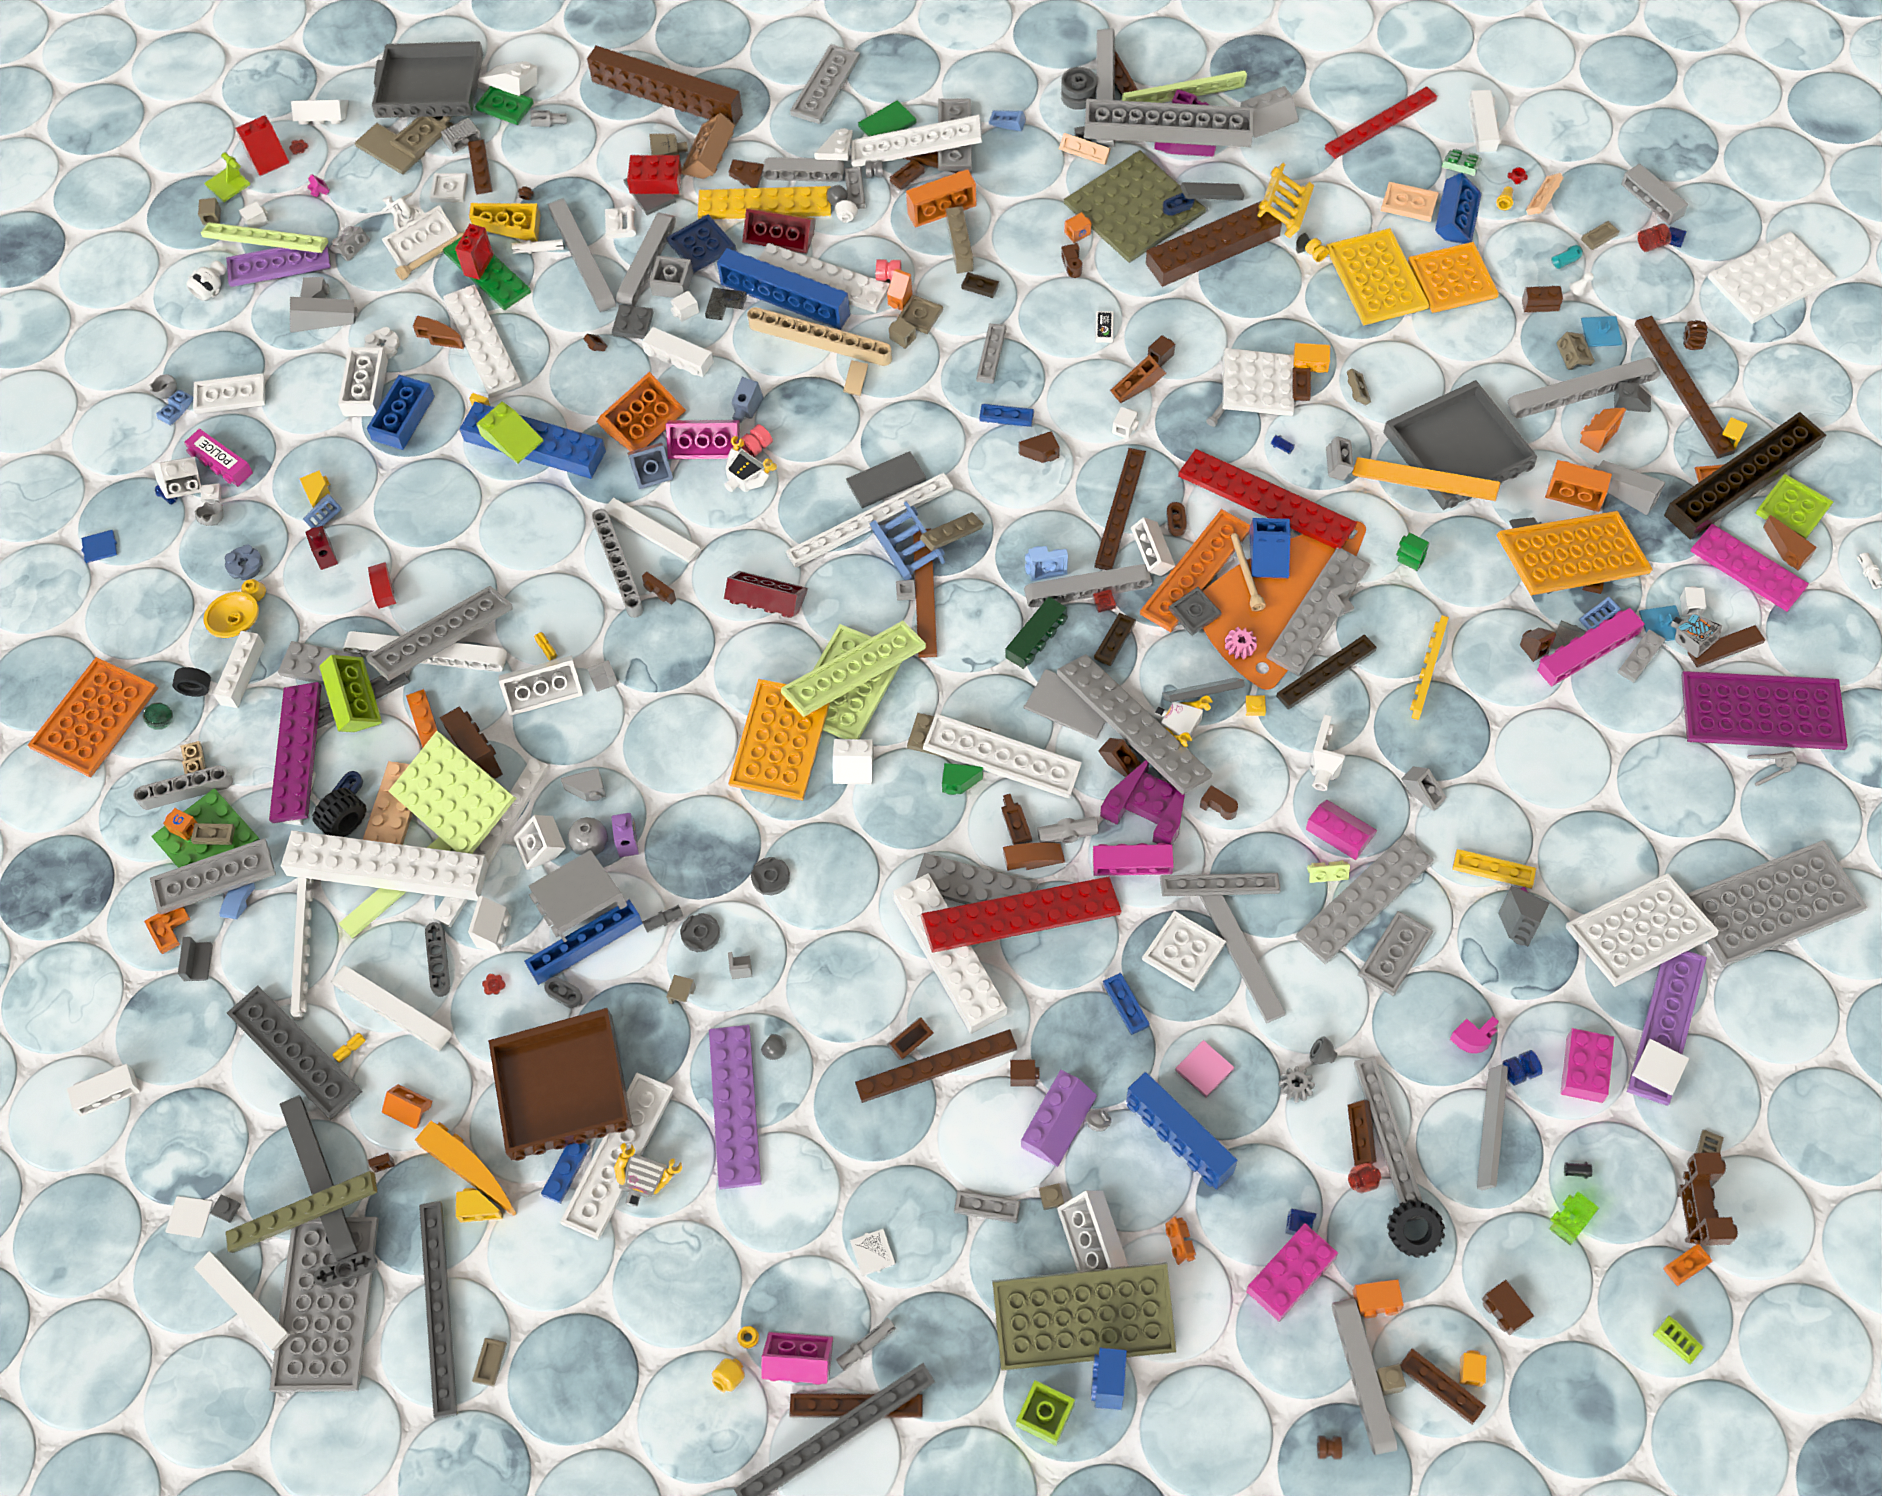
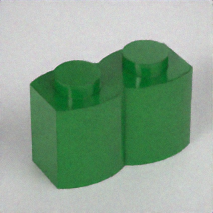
(1412, 551)

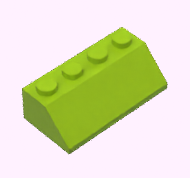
(350, 693)

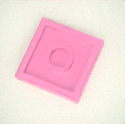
(1204, 1068)

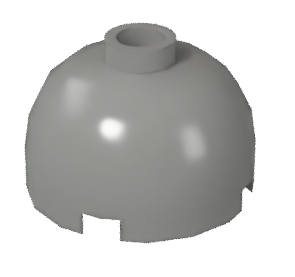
(587, 835)

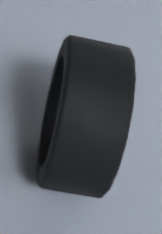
(191, 681)

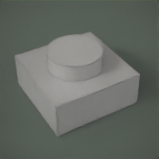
(905, 590)

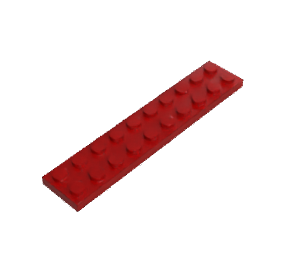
(1267, 499)
(1020, 914)

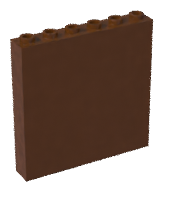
(559, 1084)

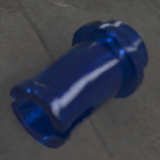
(1282, 444)
(159, 493)

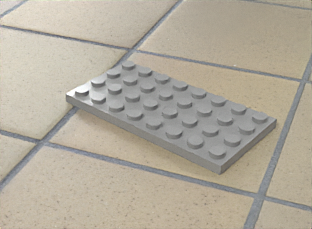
(1777, 902)
(322, 1323)

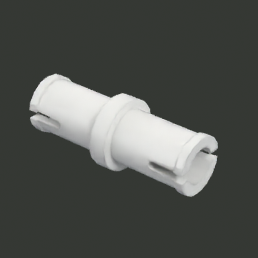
(1870, 570)

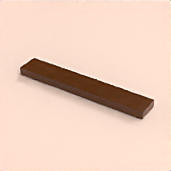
(837, 1405)

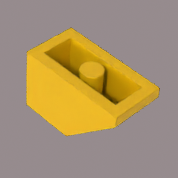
(315, 487)
(475, 1207)

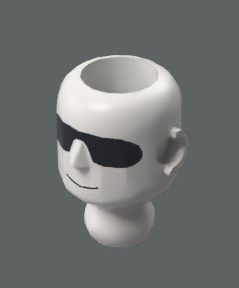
(206, 281)

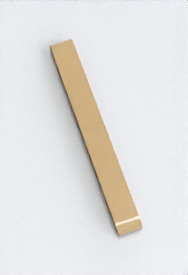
(819, 336)

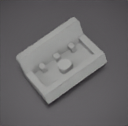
(349, 242)

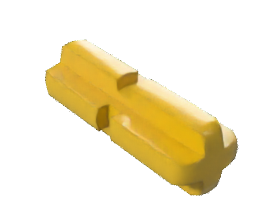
(544, 644)
(345, 1050)

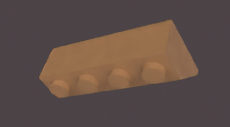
(708, 147)

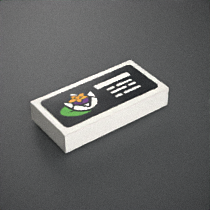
(1104, 326)

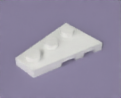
(836, 146)

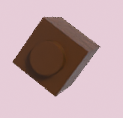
(1162, 350)
(1023, 1073)

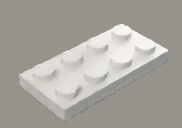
(229, 393)

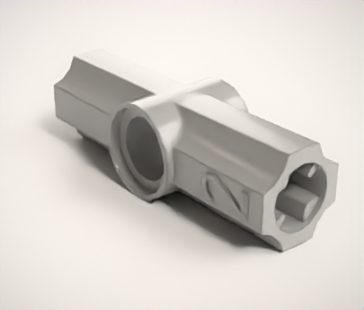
(1068, 830)

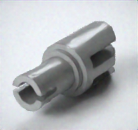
(545, 118)

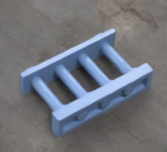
(889, 544)

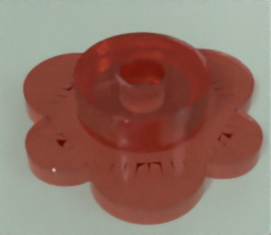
(298, 146)
(492, 980)

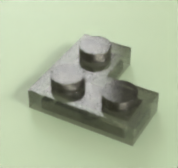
(721, 299)

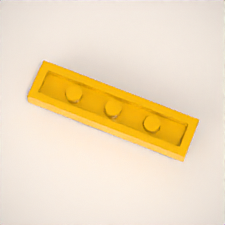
(1494, 868)

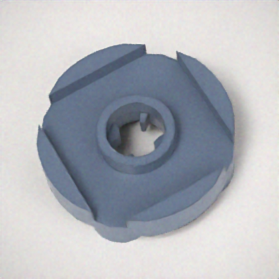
(240, 554)

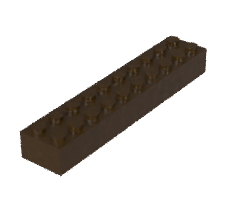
(1744, 475)

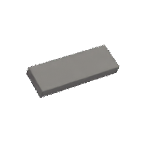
(855, 186)
(987, 1207)

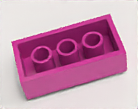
(1291, 1272)

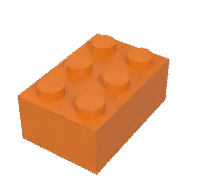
(1578, 485)

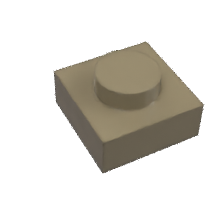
(1051, 1196)

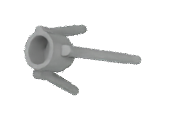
(1784, 760)

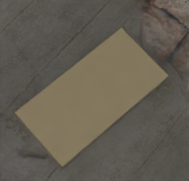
(377, 144)

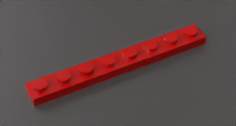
(1380, 122)

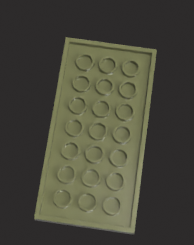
(1077, 1313)

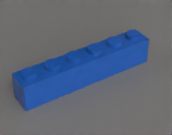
(583, 942)

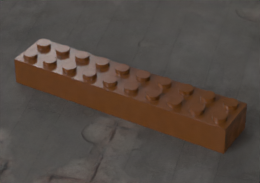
(663, 85)

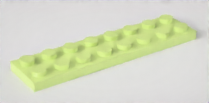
(853, 668)

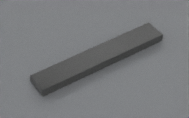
(380, 687)

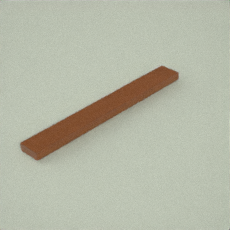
(925, 601)

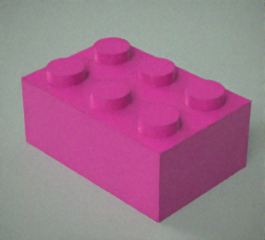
(1587, 1065)

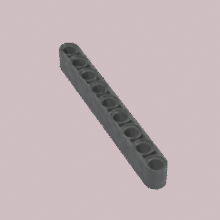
(317, 1174)

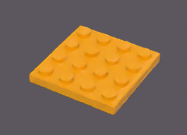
(1453, 277)

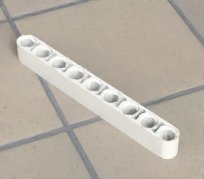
(455, 655)

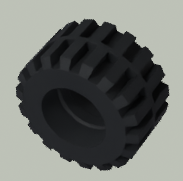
(339, 813)
(1429, 1241)

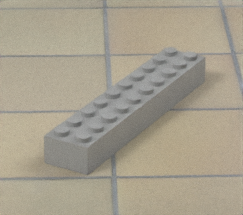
(1168, 123)

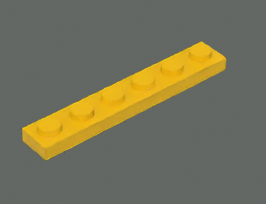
(1426, 673)

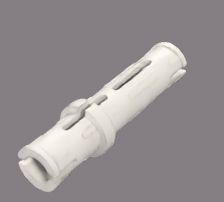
(537, 246)

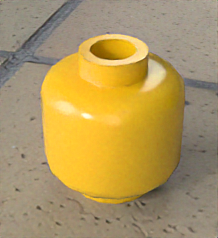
(728, 1374)

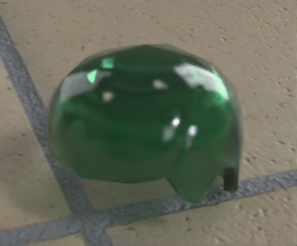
(157, 716)

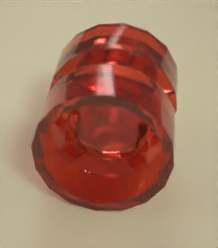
(1654, 237)

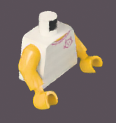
(1183, 718)

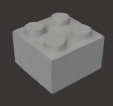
(671, 276)

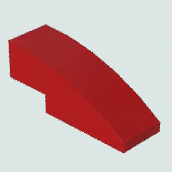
(381, 585)

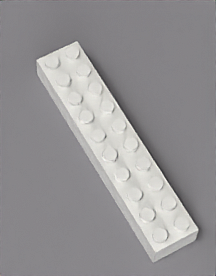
(385, 865)

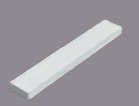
(651, 530)
(241, 1301)

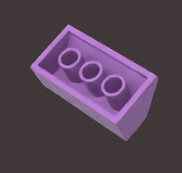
(1058, 1118)

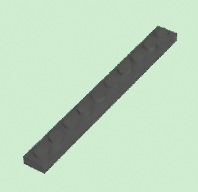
(438, 1310)
(837, 1433)

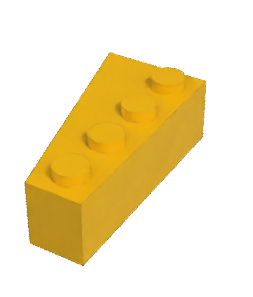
(508, 219)

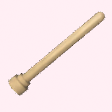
(403, 271)
(1256, 601)

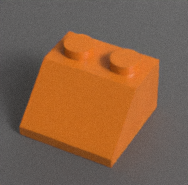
(1602, 428)

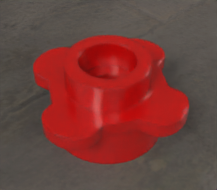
(1518, 175)

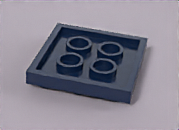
(700, 242)

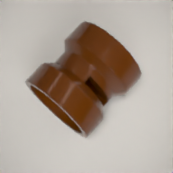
(1329, 1447)

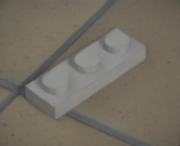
(1641, 656)

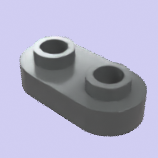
(564, 993)

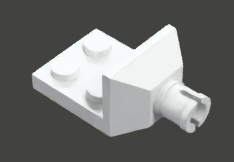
(1325, 764)

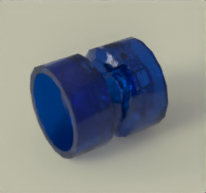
(1523, 1067)

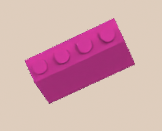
(701, 438)

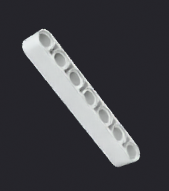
(391, 1008)

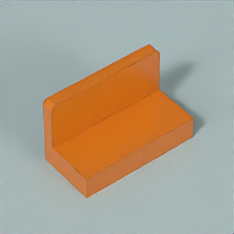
(405, 1105)

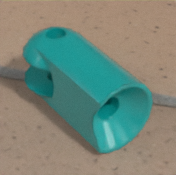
(1567, 257)

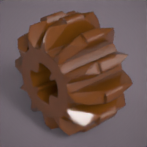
(1695, 335)

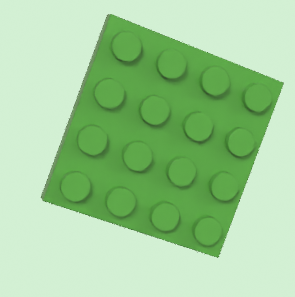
(208, 810)

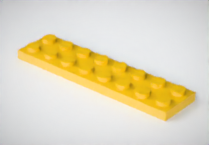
(790, 200)

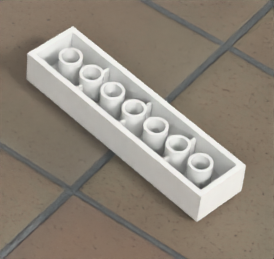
(957, 967)

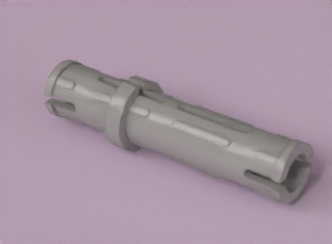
(865, 1344)

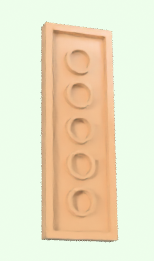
(389, 816)

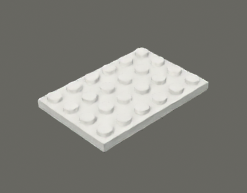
(1771, 277)
(1641, 929)

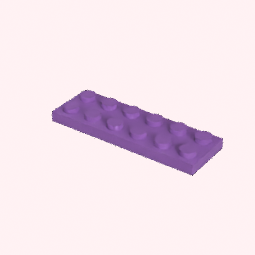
(274, 264)

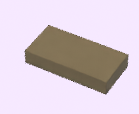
(1600, 235)
(489, 1362)

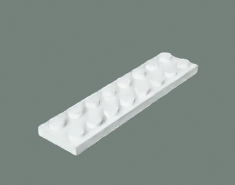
(916, 141)
(861, 289)
(482, 341)
(1002, 755)
(599, 1190)

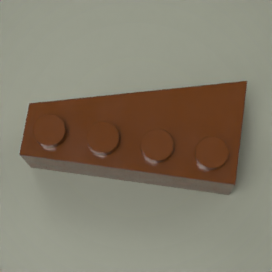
(470, 742)

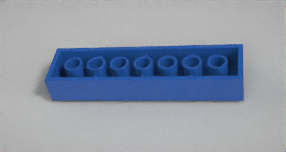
(784, 288)
(560, 446)

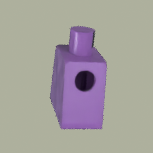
(625, 830)

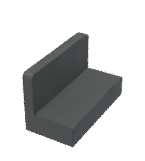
(194, 960)

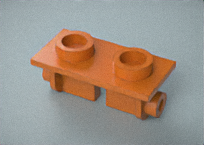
(1176, 1231)

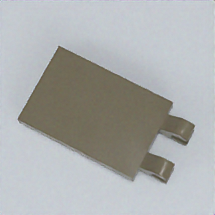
(420, 135)

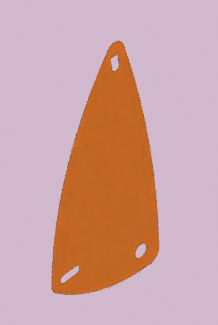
(1281, 599)

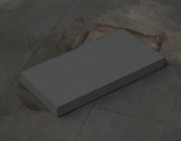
(886, 479)
(1203, 689)

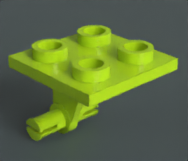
(228, 181)

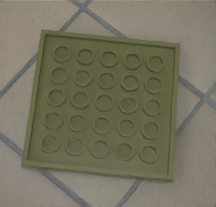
(1128, 206)

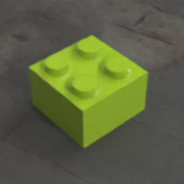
(1045, 1413)

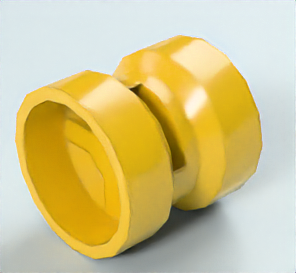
(1316, 249)

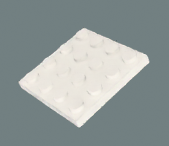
(1257, 382)

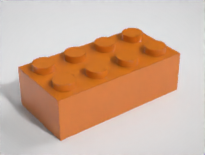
(930, 200)

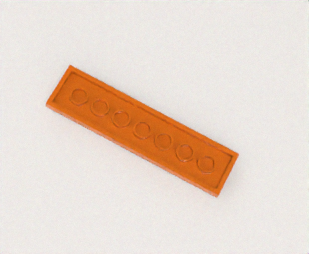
(1196, 567)

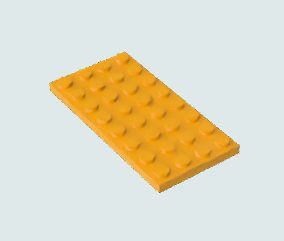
(1574, 552)

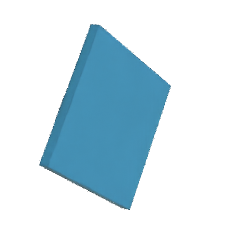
(1601, 331)
(1660, 621)

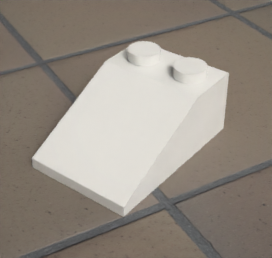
(512, 77)

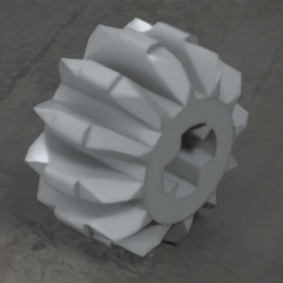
(1304, 1083)

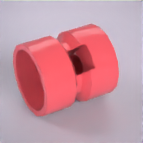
(885, 270)
(758, 439)

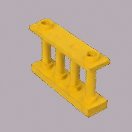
(1300, 202)

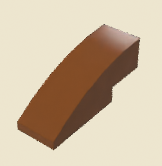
(437, 333)
(1032, 855)

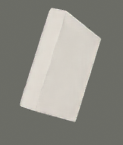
(448, 187)
(1660, 1067)

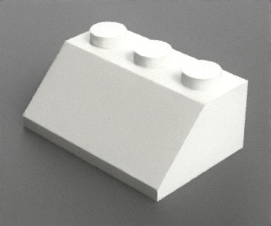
(319, 111)

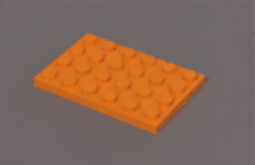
(93, 717)

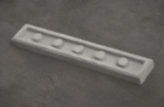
(1219, 884)
(1492, 1127)

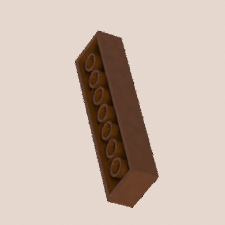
(1211, 244)

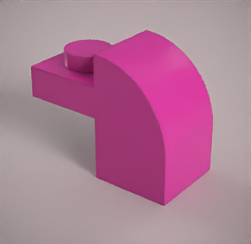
(1471, 1038)

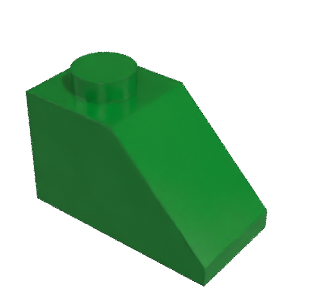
(960, 778)

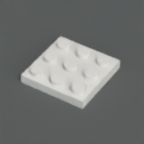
(1184, 950)

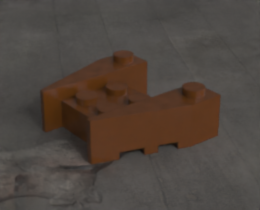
(1697, 1198)

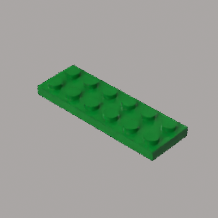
(497, 280)

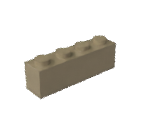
(959, 239)

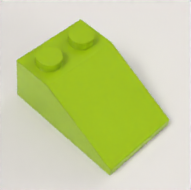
(509, 432)

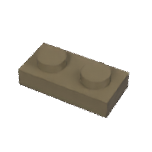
(1358, 387)
(213, 834)

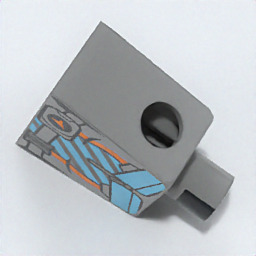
(1696, 633)

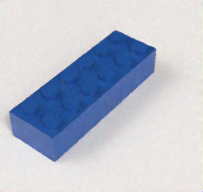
(1180, 1131)

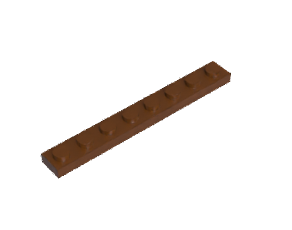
(935, 1066)

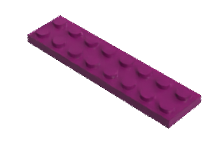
(295, 753)

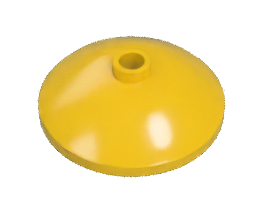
(231, 614)

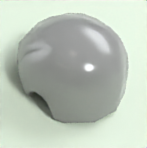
(163, 386)
(209, 513)

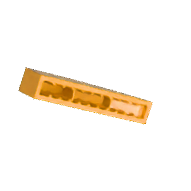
(462, 1161)

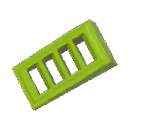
(1666, 1339)

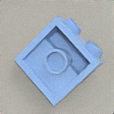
(1046, 564)

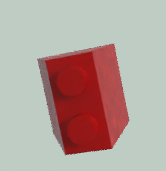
(262, 145)

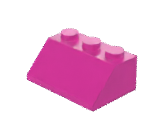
(1340, 829)
(797, 1358)

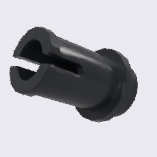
(1575, 1169)

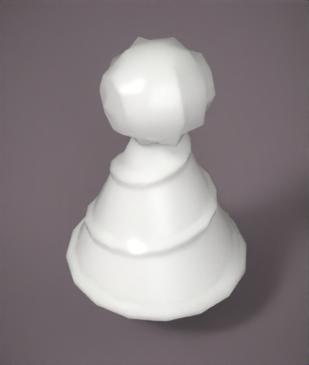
(1578, 286)

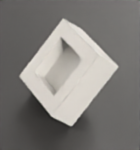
(210, 493)

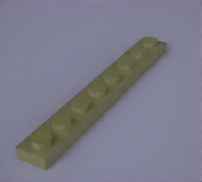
(301, 1211)

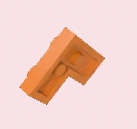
(162, 928)

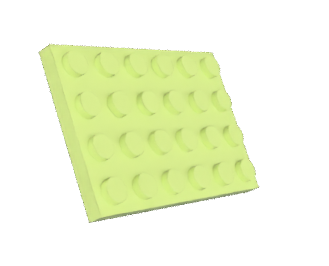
(853, 710)
(452, 794)

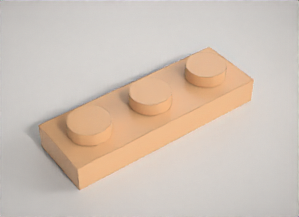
(1085, 148)
(1544, 194)

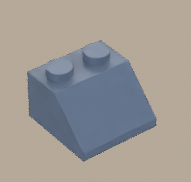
(650, 465)

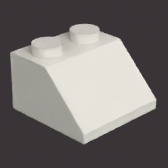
(853, 761)
(539, 841)
(489, 924)

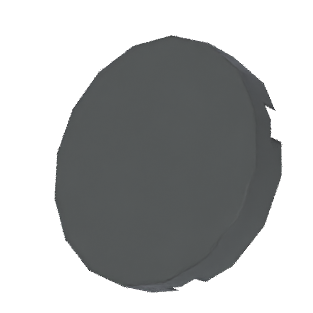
(770, 876)
(700, 932)

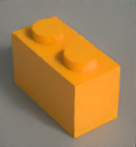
(1312, 356)

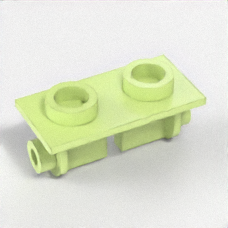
(1332, 872)

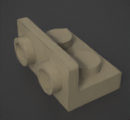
(1574, 350)

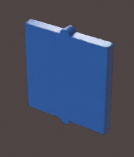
(99, 546)

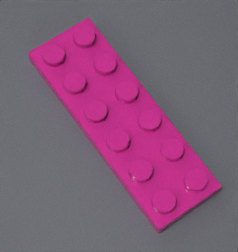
(1749, 567)

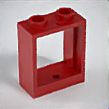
(474, 252)

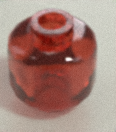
(1364, 1178)

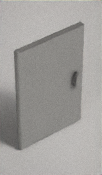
(1061, 704)

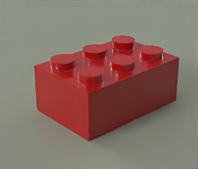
(654, 174)

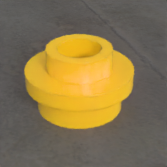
(743, 1332)

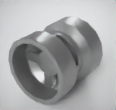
(877, 166)

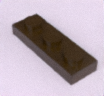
(1115, 639)

